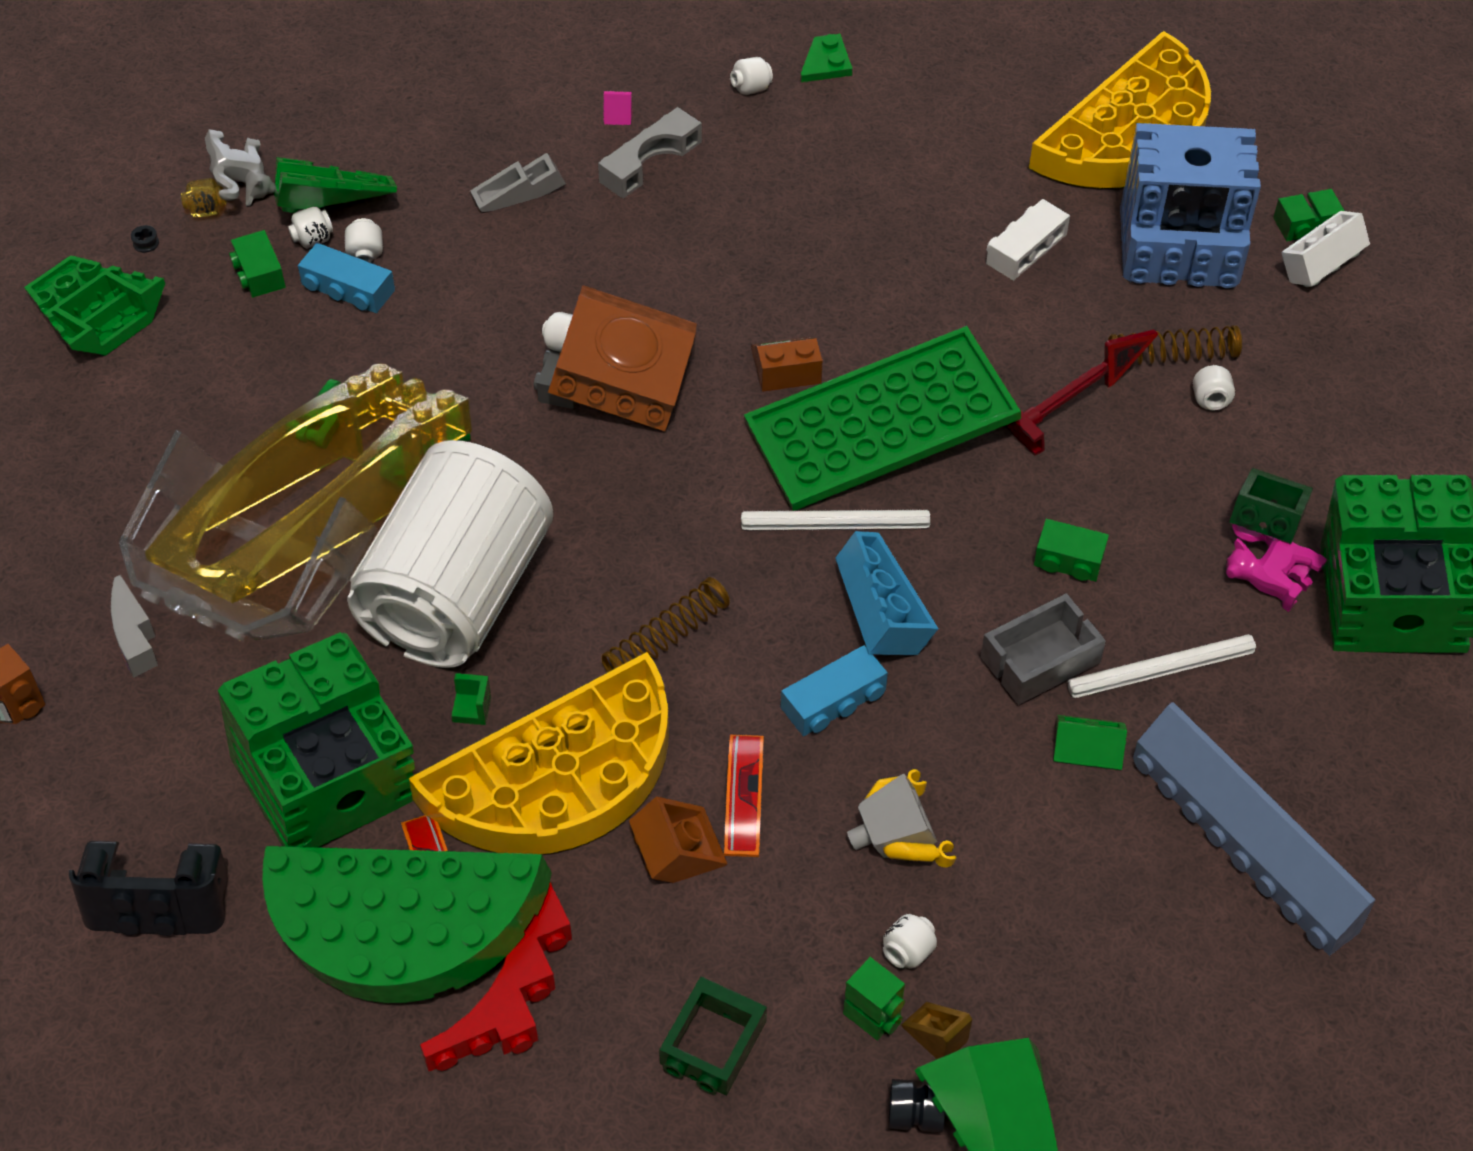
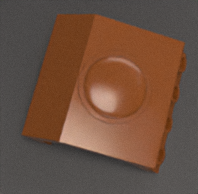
(623, 358)

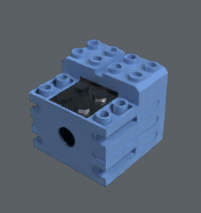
(1188, 204)

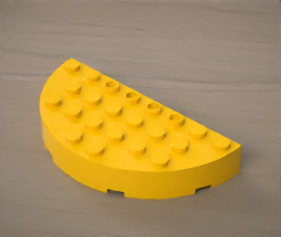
(1096, 136)
(558, 771)

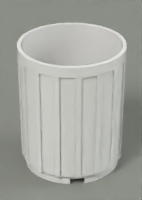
(450, 553)

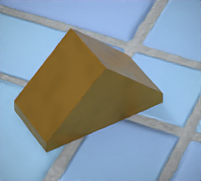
(939, 1028)

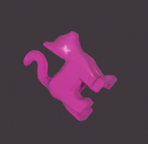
(1273, 569)

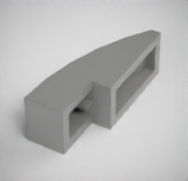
(518, 184)
(131, 629)

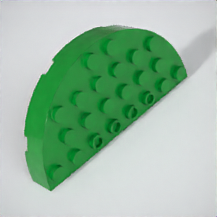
(401, 919)

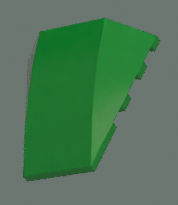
(95, 305)
(994, 1096)

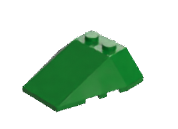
(307, 186)

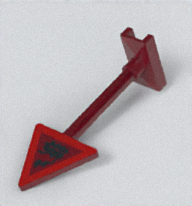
(1119, 356)

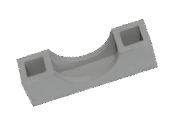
(672, 134)

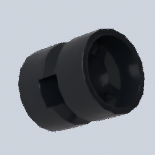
(913, 1106)

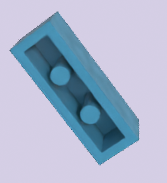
(346, 278)
(834, 691)

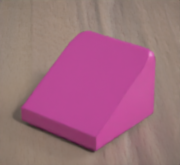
(617, 108)

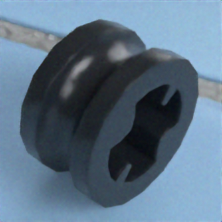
(142, 232)

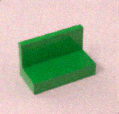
(1090, 742)

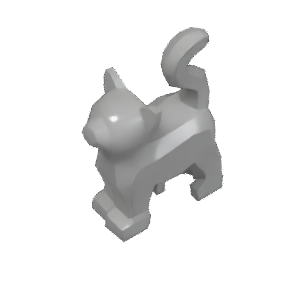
(239, 166)

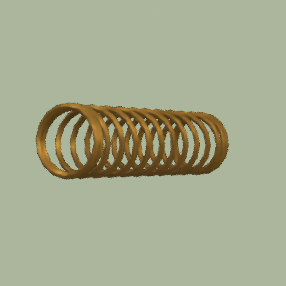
(1233, 342)
(709, 595)

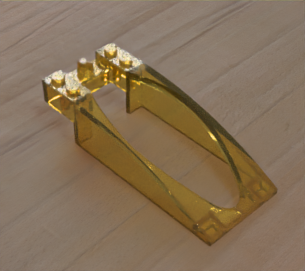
(293, 450)

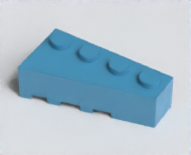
(883, 598)

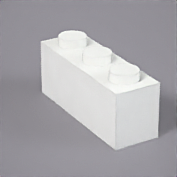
(1027, 239)
(1325, 248)

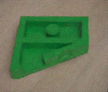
(826, 59)

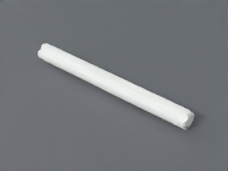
(835, 519)
(1161, 666)

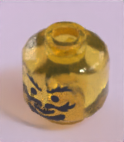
(203, 198)

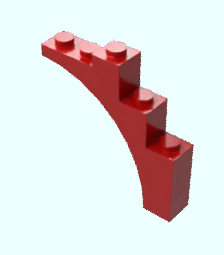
(503, 1011)

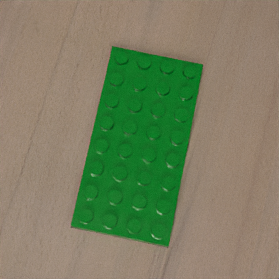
(881, 417)

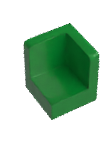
(471, 699)

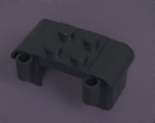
(151, 905)

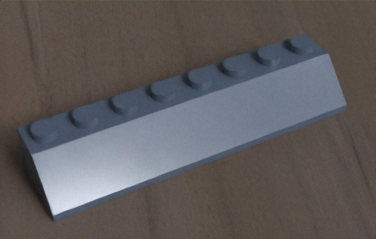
(1253, 830)

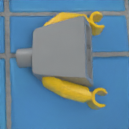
(898, 822)

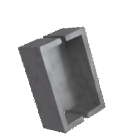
(1042, 648)

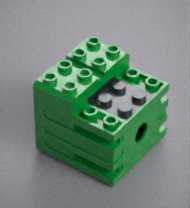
(1400, 563)
(317, 743)

